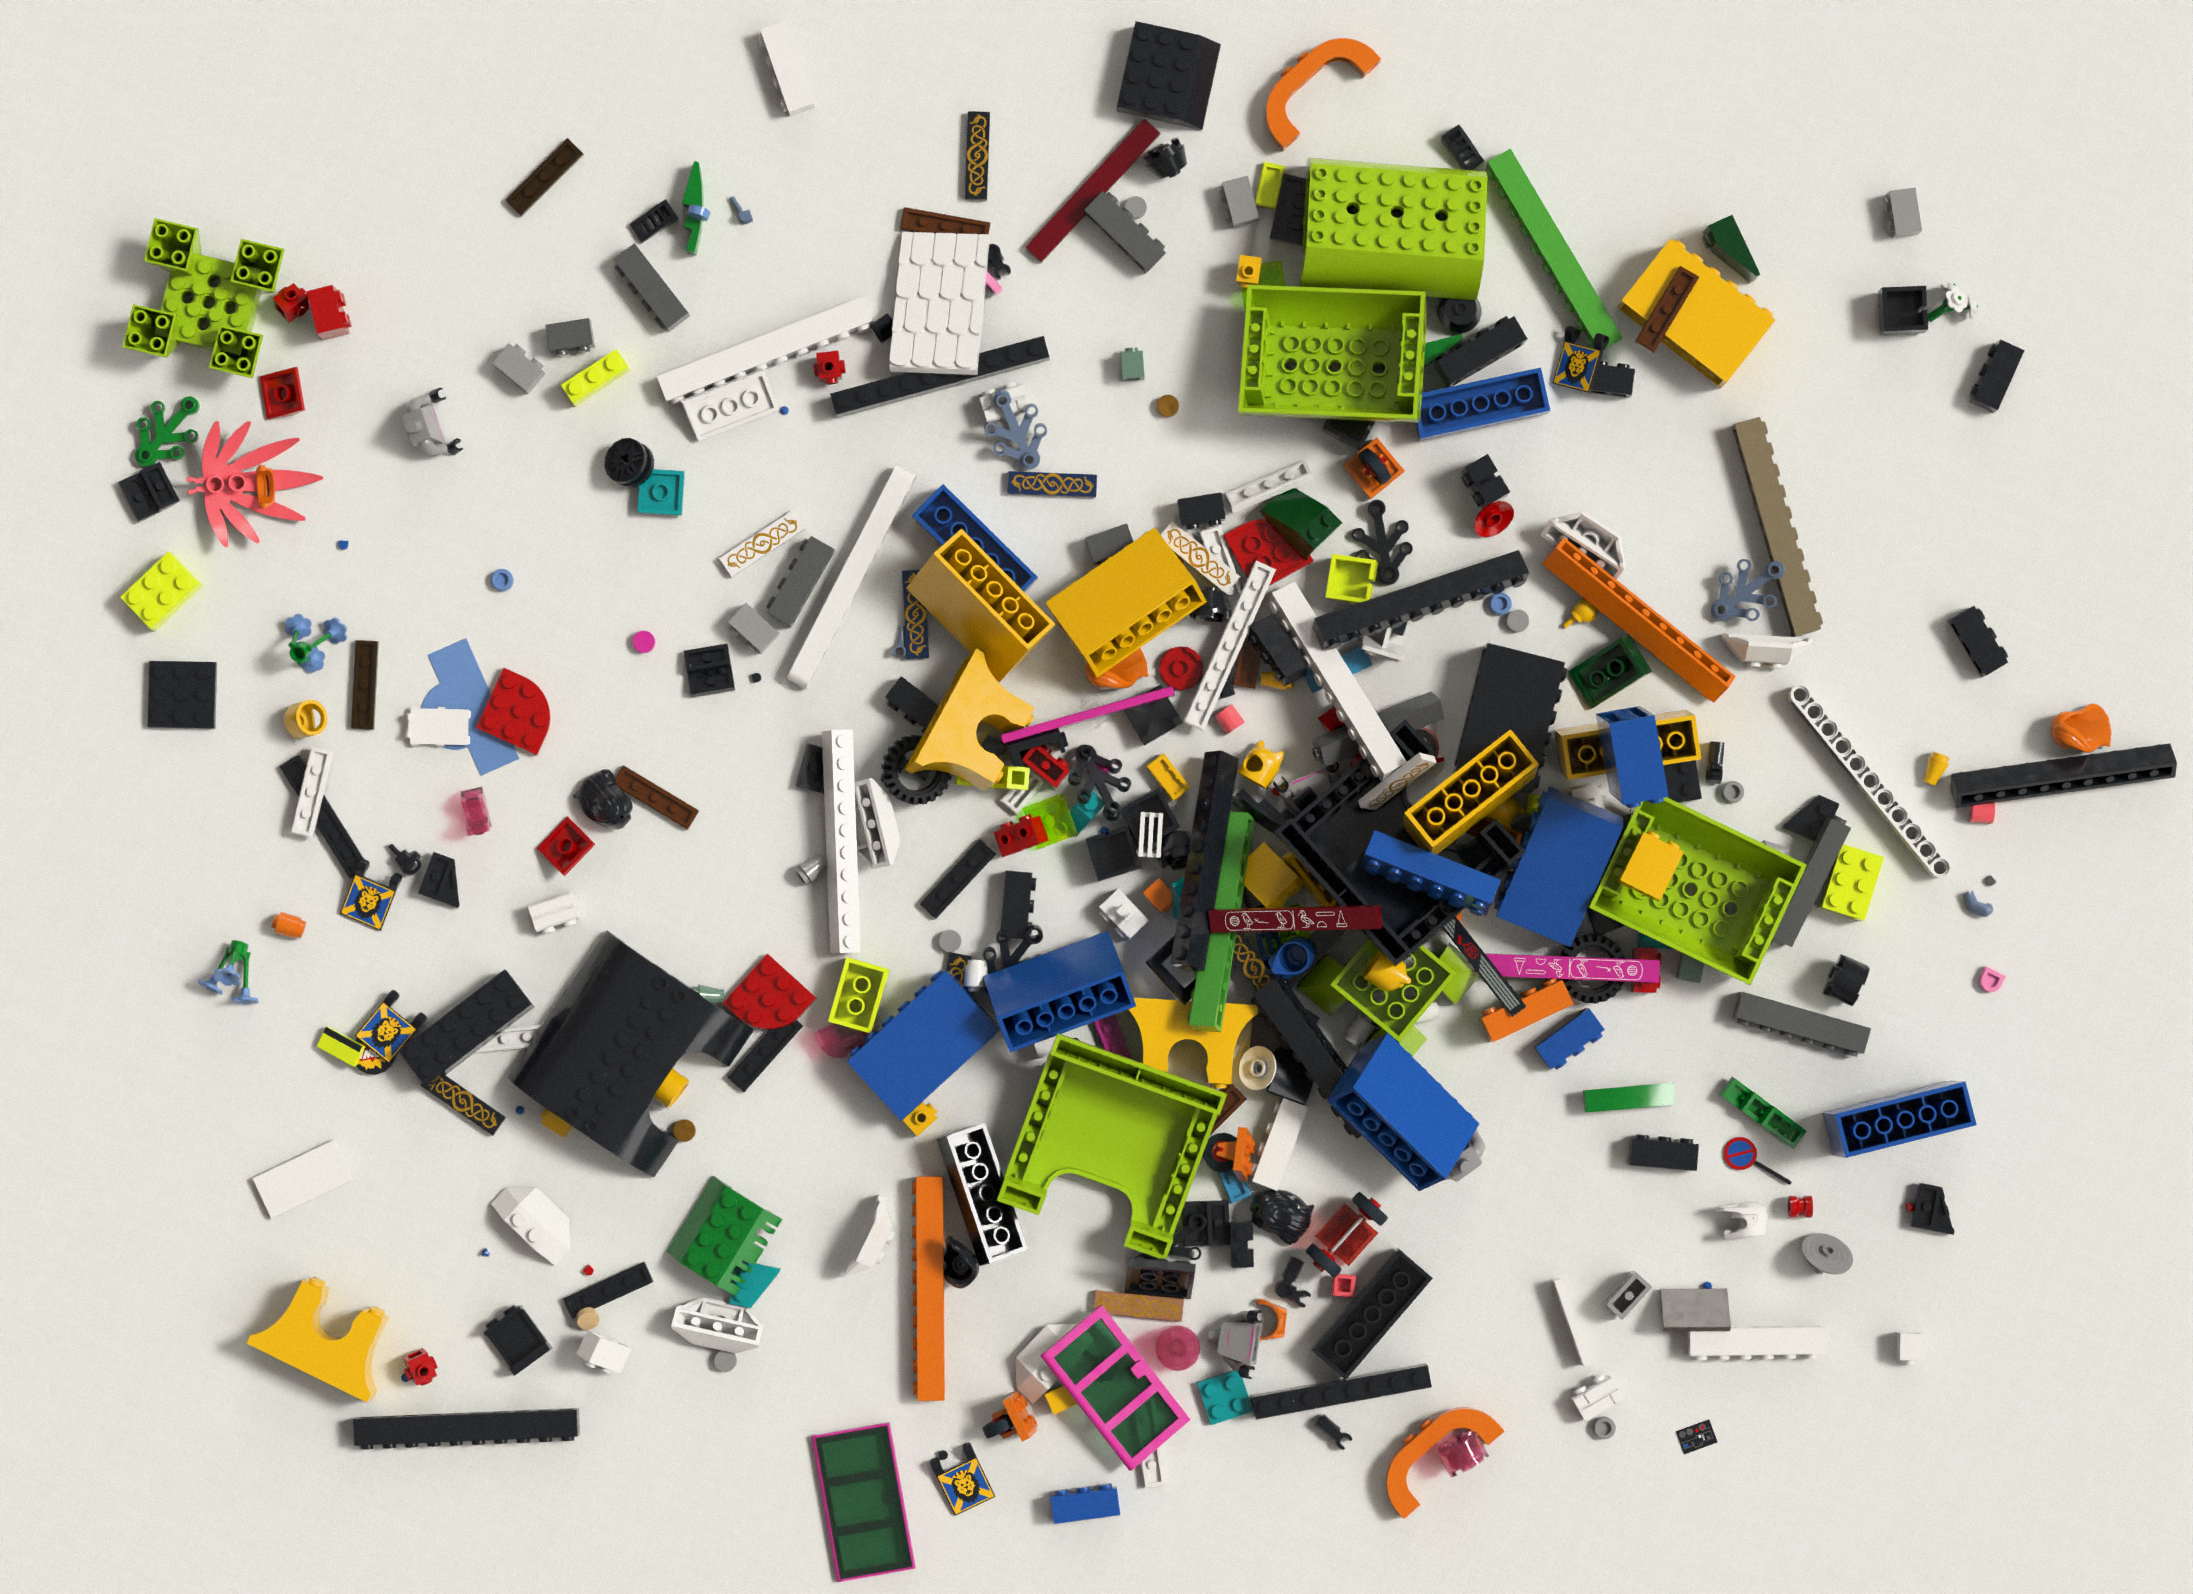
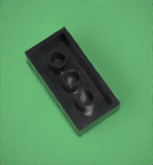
(1480, 352)

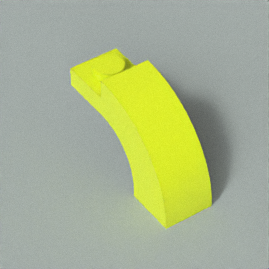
(1013, 779)

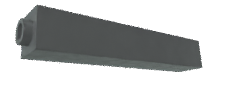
(1418, 712)
(1819, 863)

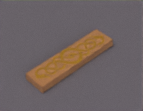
(1140, 1305)

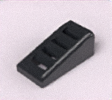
(1468, 145)
(658, 227)

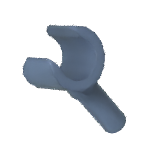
(745, 216)
(900, 641)

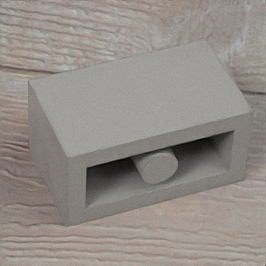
(1239, 202)
(1903, 212)
(519, 368)
(753, 628)
(1627, 1295)

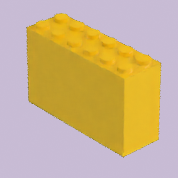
(1715, 322)
(1126, 602)
(980, 604)
(1582, 754)
(1470, 794)

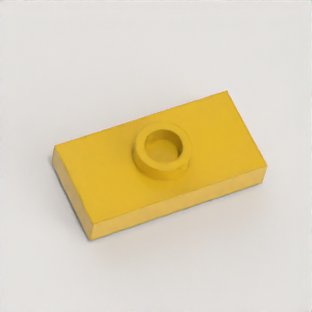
(1168, 777)

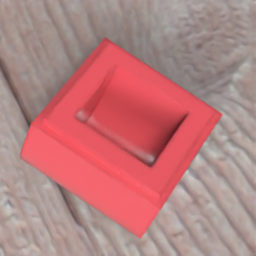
(1229, 719)
(1982, 813)
(1343, 1286)

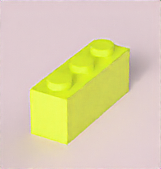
(595, 377)

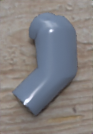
(1976, 907)

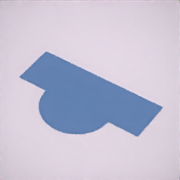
(465, 688)

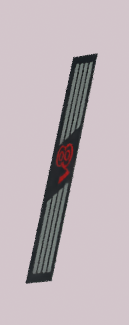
(1484, 967)

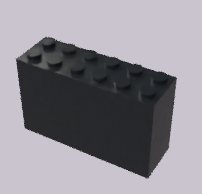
(1516, 694)

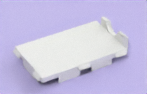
(438, 726)

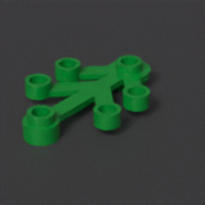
(164, 433)

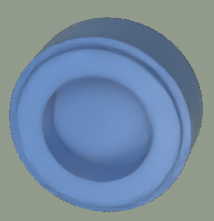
(698, 212)
(502, 580)
(1500, 604)

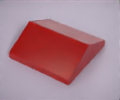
(282, 393)
(566, 846)

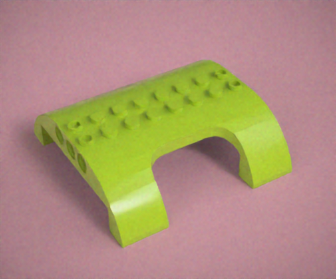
(1117, 1127)

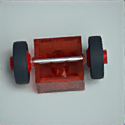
(1346, 1234)

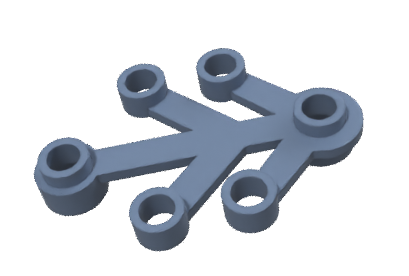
(1017, 433)
(1744, 592)

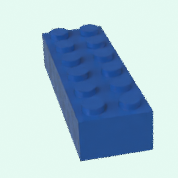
(1482, 404)
(945, 515)
(1430, 873)

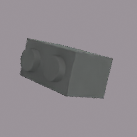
(570, 336)
(1108, 543)

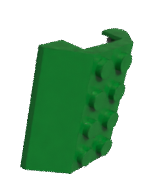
(722, 1235)

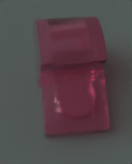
(476, 811)
(832, 1043)

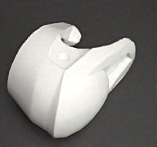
(1751, 1217)

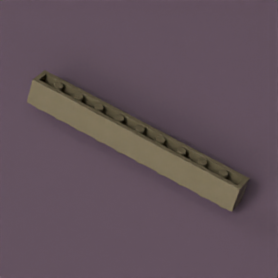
(1776, 526)

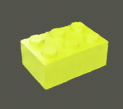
(161, 591)
(1851, 883)
(859, 995)

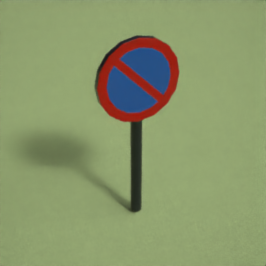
(1742, 1154)

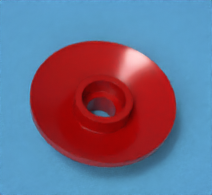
(1493, 519)

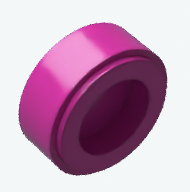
(644, 641)

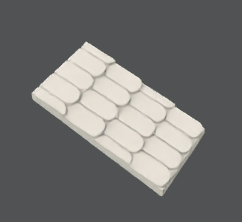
(939, 303)

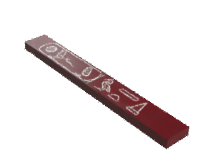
(1295, 918)

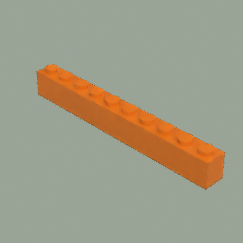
(1638, 620)
(930, 1288)

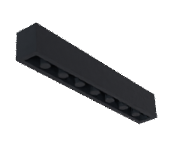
(1341, 1391)

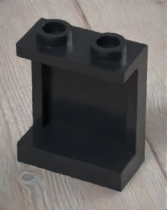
(1035, 741)
(517, 1338)

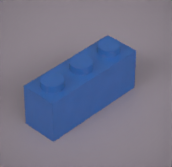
(1570, 1039)
(1085, 1503)

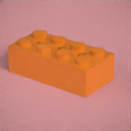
(1539, 1003)

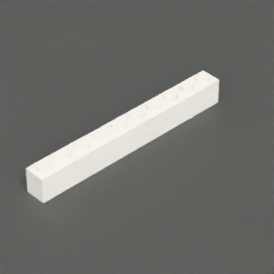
(765, 350)
(1338, 682)
(841, 841)

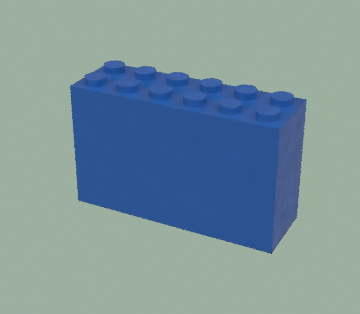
(1632, 756)
(1560, 867)
(1059, 991)
(923, 1044)
(1403, 1112)
(1899, 1118)

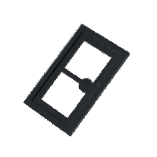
(1155, 964)

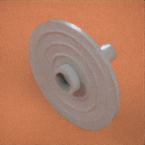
(1826, 1254)

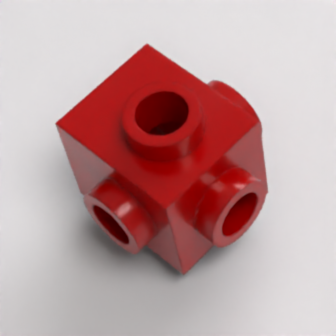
(291, 302)
(825, 360)
(420, 1367)

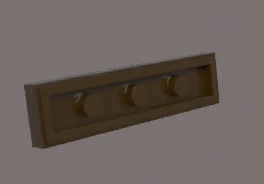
(544, 177)
(365, 684)

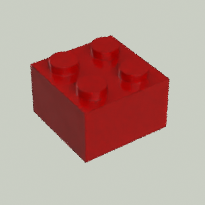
(328, 312)

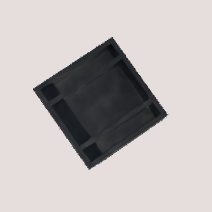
(1168, 75)

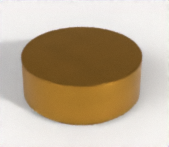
(1167, 406)
(684, 1130)

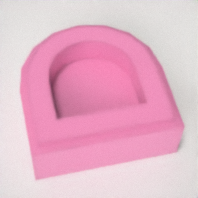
(992, 285)
(1990, 980)

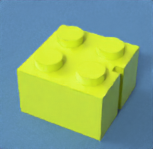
(1351, 579)

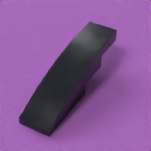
(1262, 812)

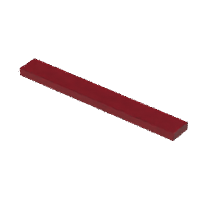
(1101, 180)

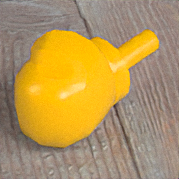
(1582, 611)

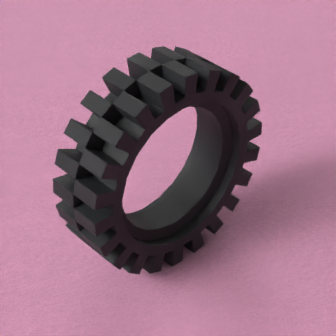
(892, 781)
(1608, 990)

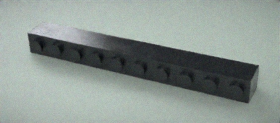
(917, 384)
(1420, 600)
(2063, 775)
(1204, 861)
(466, 1427)

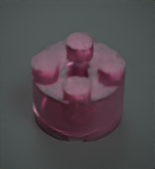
(1187, 1355)
(1462, 1453)

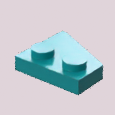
(754, 1285)

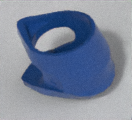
(1293, 957)

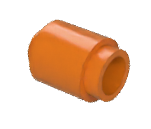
(288, 925)

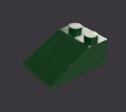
(1729, 246)
(1301, 520)
(1610, 671)

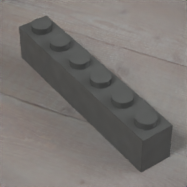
(1802, 1023)

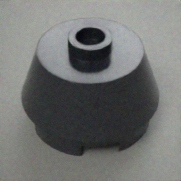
(1166, 159)
(1459, 314)
(1215, 608)
(1175, 849)

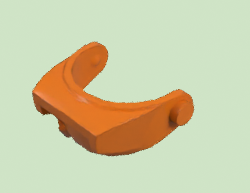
(262, 488)
(1281, 1313)

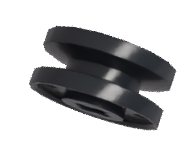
(629, 462)

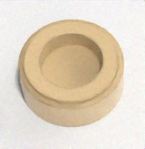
(587, 1318)

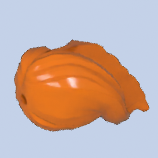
(1122, 674)
(2082, 729)

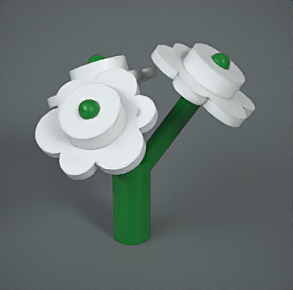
(1953, 302)

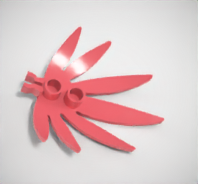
(227, 482)

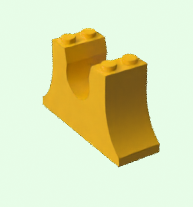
(951, 735)
(1166, 1023)
(305, 1345)

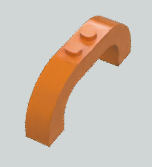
(1339, 49)
(1426, 1438)

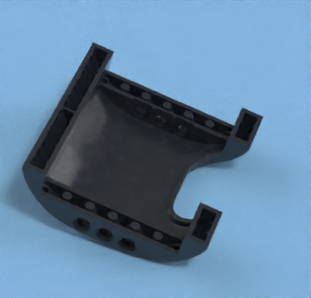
(1336, 832)
(616, 1045)

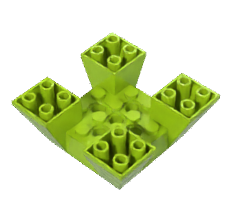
(241, 283)
(1333, 984)

